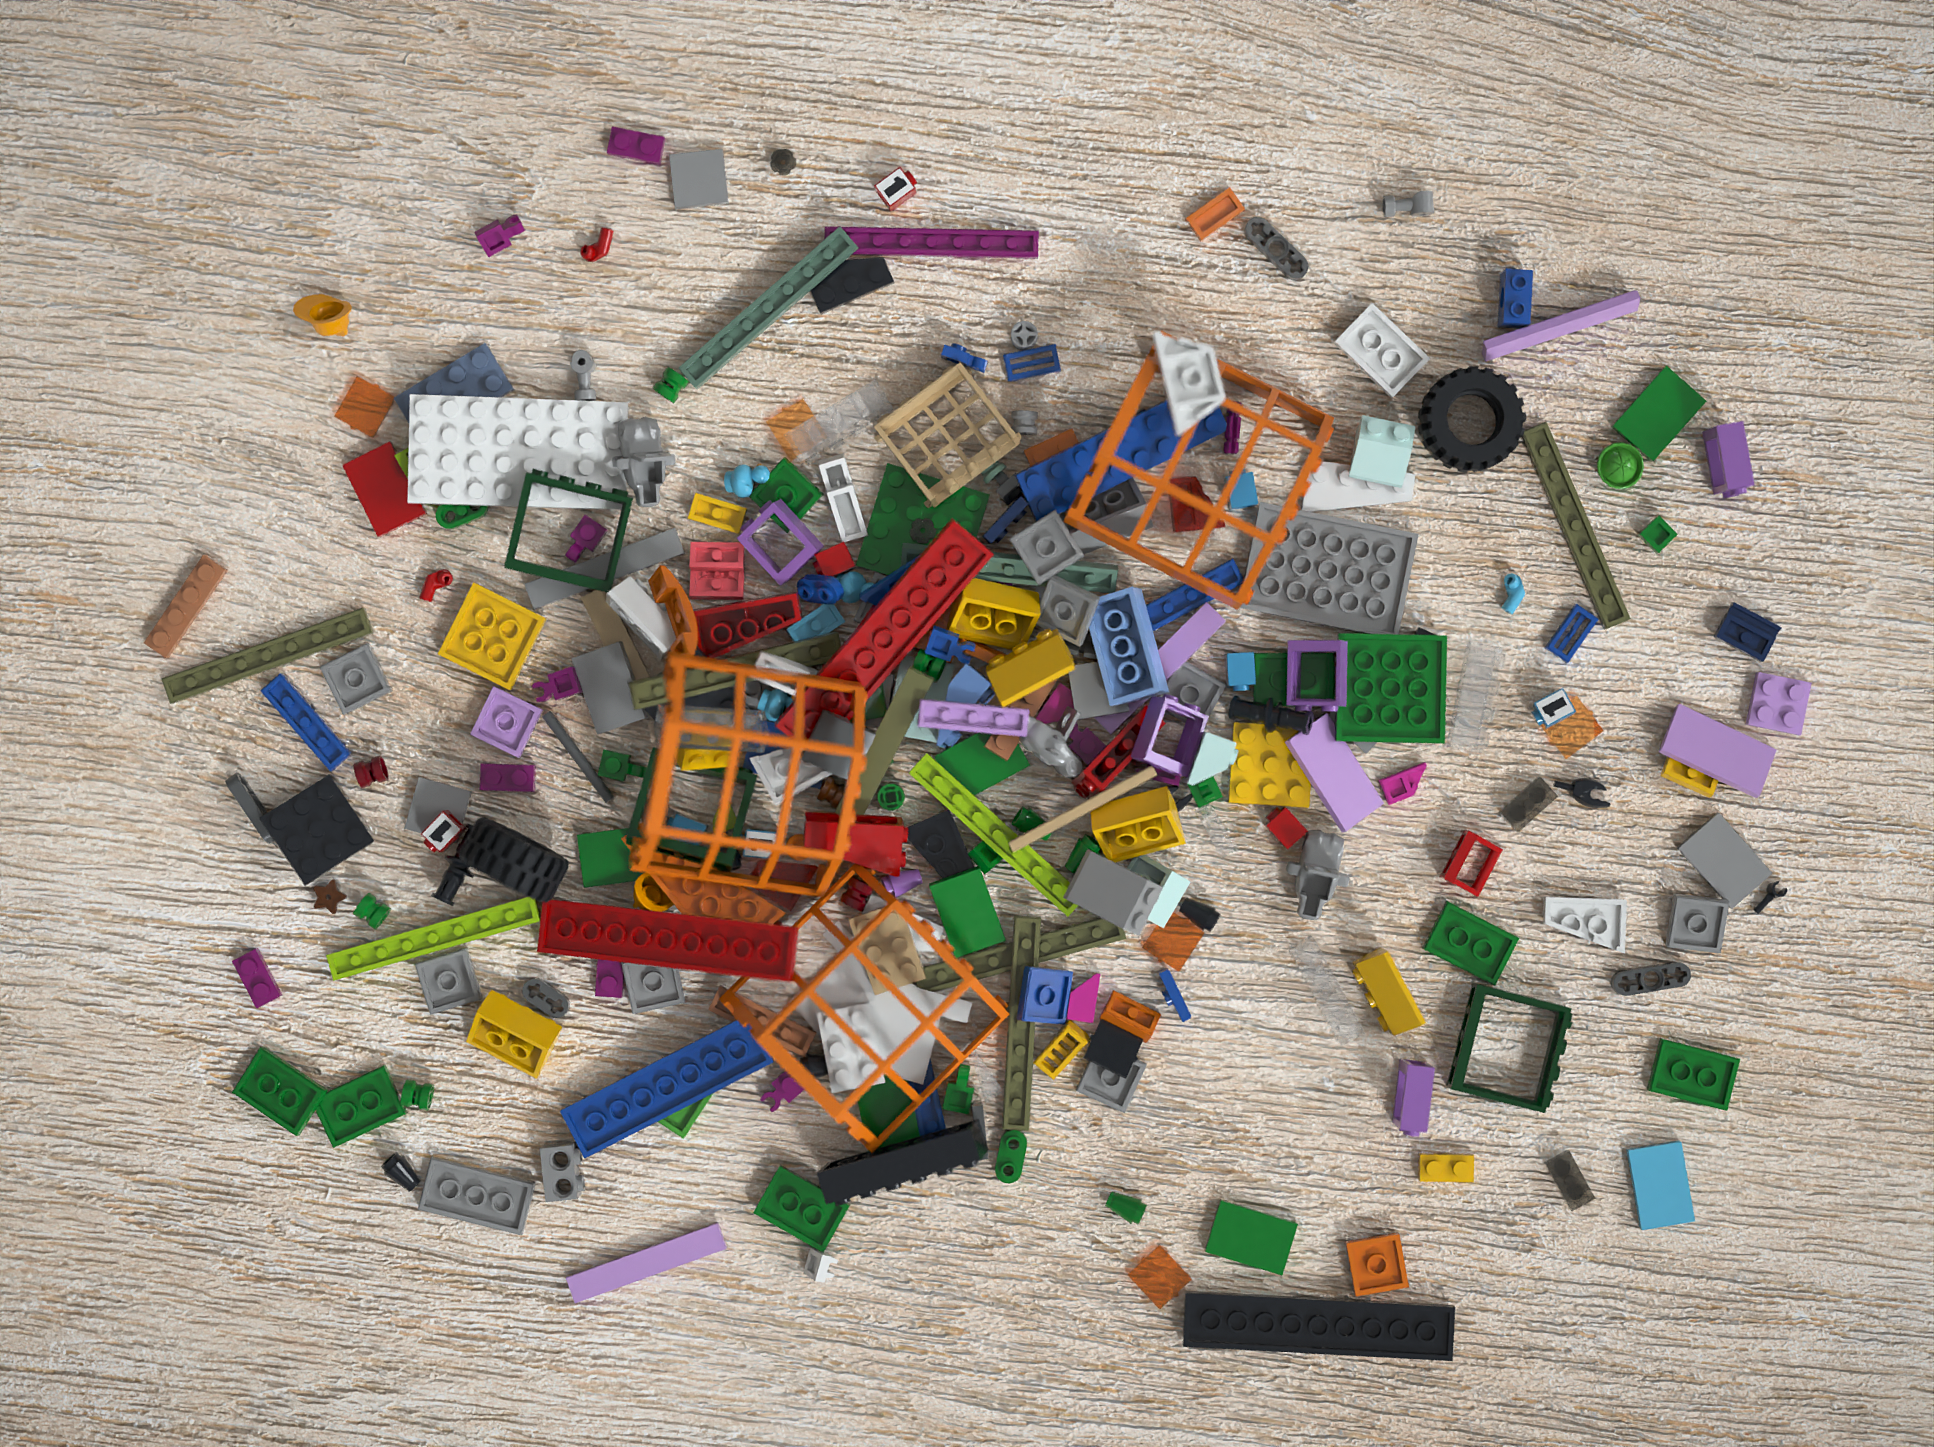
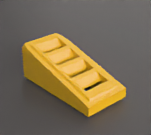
(1076, 1032)

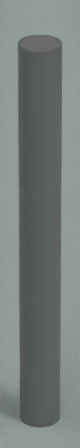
(578, 757)

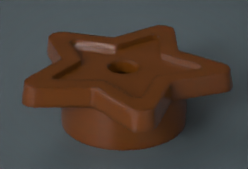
(332, 903)

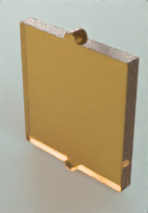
(365, 407)
(786, 421)
(1573, 731)
(1174, 941)
(1159, 1276)

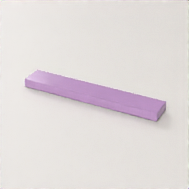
(1560, 325)
(1174, 655)
(646, 1262)

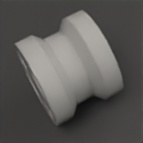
(1024, 330)
(1024, 422)

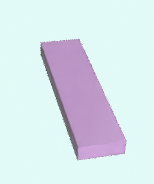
(973, 717)

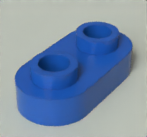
(820, 589)

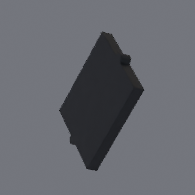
(1113, 1048)

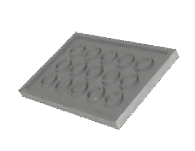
(1333, 572)

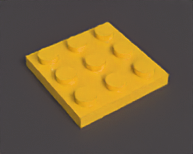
(492, 636)
(1266, 768)

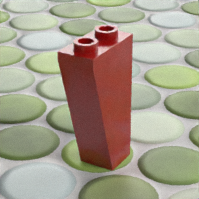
(1110, 760)
(873, 839)

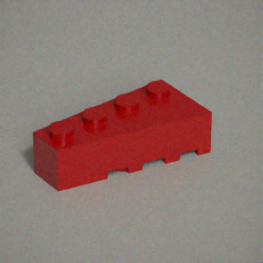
(742, 622)

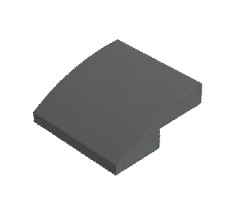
(834, 730)

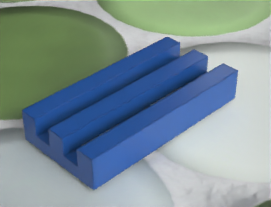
(1048, 370)
(1558, 651)

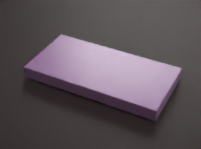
(1717, 750)
(1334, 773)

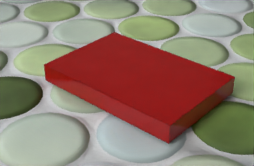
(382, 489)

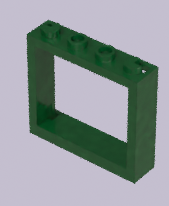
(567, 484)
(685, 850)
(1550, 1069)

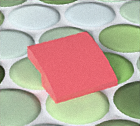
(717, 571)

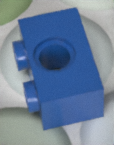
(1515, 298)

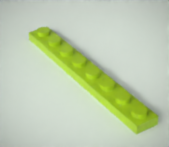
(992, 831)
(433, 938)

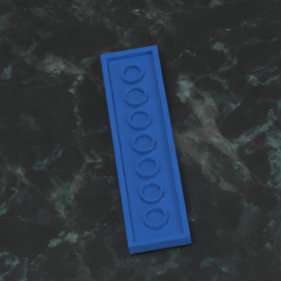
(1145, 444)
(664, 1087)

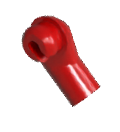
(599, 249)
(435, 581)

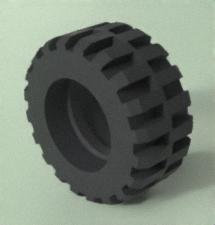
(1497, 394)
(513, 860)

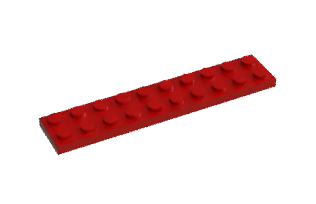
(895, 624)
(668, 940)

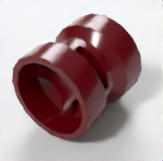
(371, 771)
(856, 894)

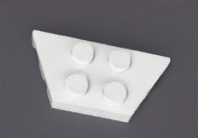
(1189, 379)

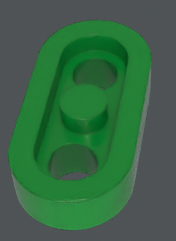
(463, 515)
(1011, 1156)

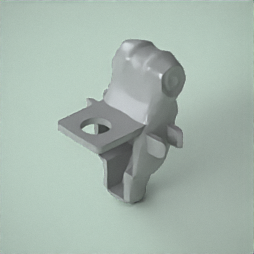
(642, 459)
(1050, 744)
(1317, 872)

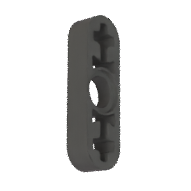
(1277, 237)
(249, 803)
(1668, 969)

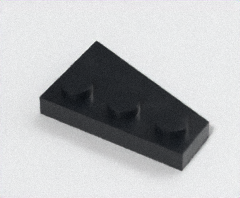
(850, 282)
(941, 844)

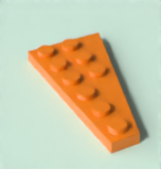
(712, 898)

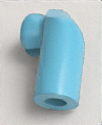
(1515, 593)

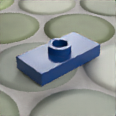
(1172, 994)

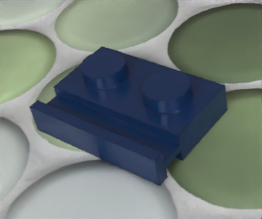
(1013, 513)
(1747, 632)

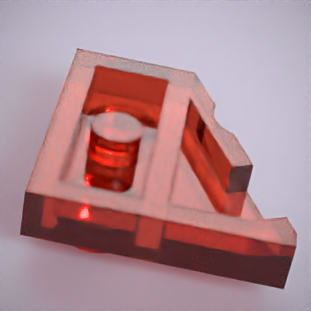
(1185, 516)
(785, 871)

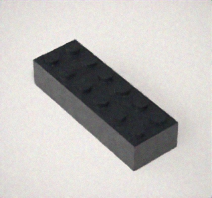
(902, 1162)

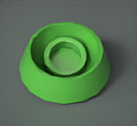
(1620, 465)

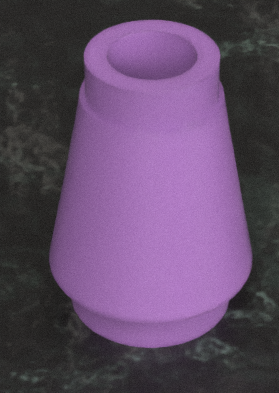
(899, 885)

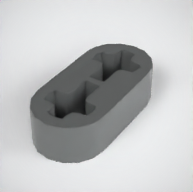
(542, 1003)

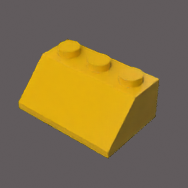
(994, 614)
(1029, 666)
(1137, 825)
(1387, 992)
(513, 1033)

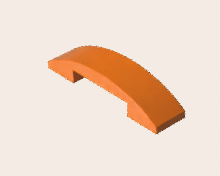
(669, 591)

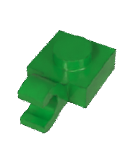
(618, 765)
(959, 1094)

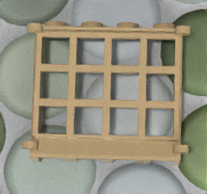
(971, 467)

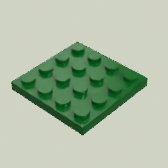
(900, 504)
(1394, 689)

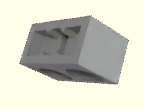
(553, 1171)

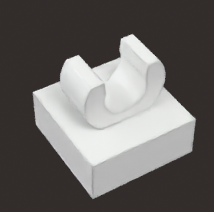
(818, 1264)

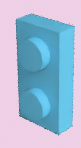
(816, 623)

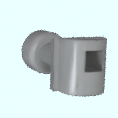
(1419, 205)
(583, 365)

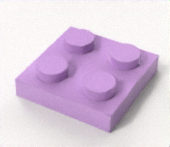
(1778, 703)
(506, 722)

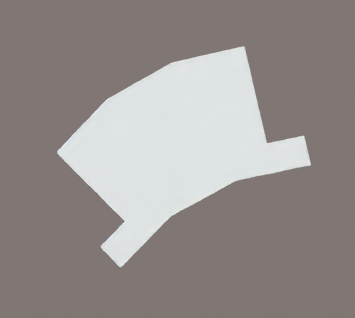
(893, 1023)

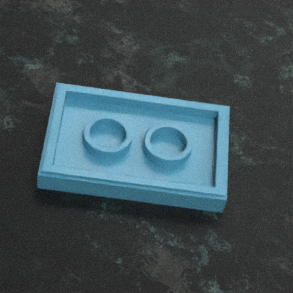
(1660, 1185)

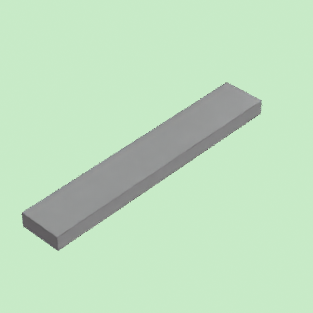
(631, 559)

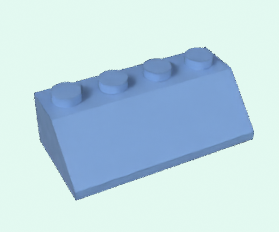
(1127, 648)

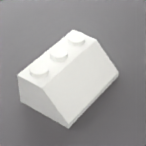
(642, 615)

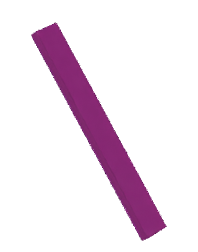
(942, 242)

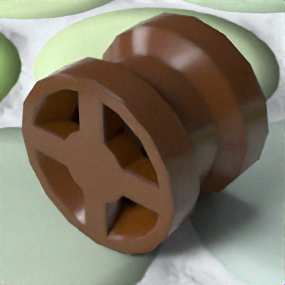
(831, 792)

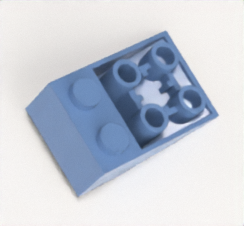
(966, 687)

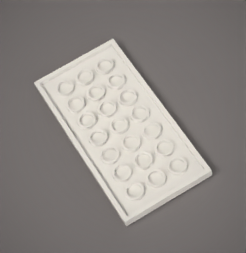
(483, 446)

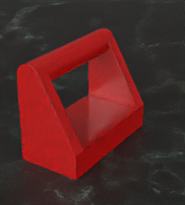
(1459, 856)

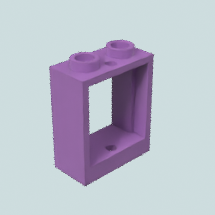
(1728, 459)
(811, 543)
(1295, 648)
(1187, 744)
(1413, 1096)

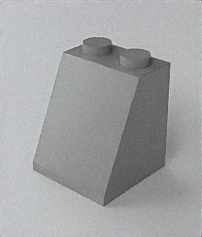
(1113, 892)

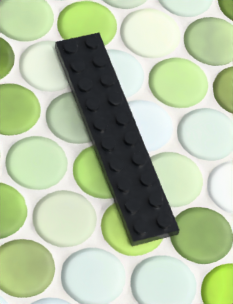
(1318, 1325)

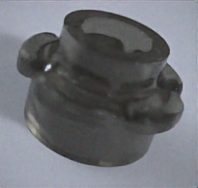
(784, 154)
(917, 525)

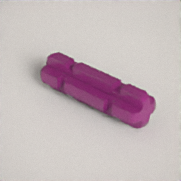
(1232, 432)

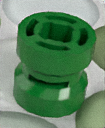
(675, 380)
(929, 665)
(891, 797)
(374, 913)
(417, 1094)

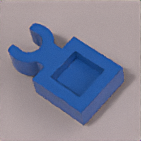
(958, 354)
(945, 644)

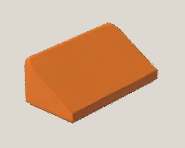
(1130, 1016)

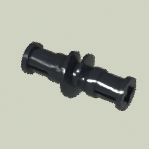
(1271, 715)
(454, 875)

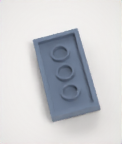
(471, 375)

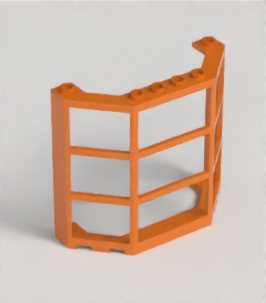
(1183, 573)
(672, 724)
(803, 1077)

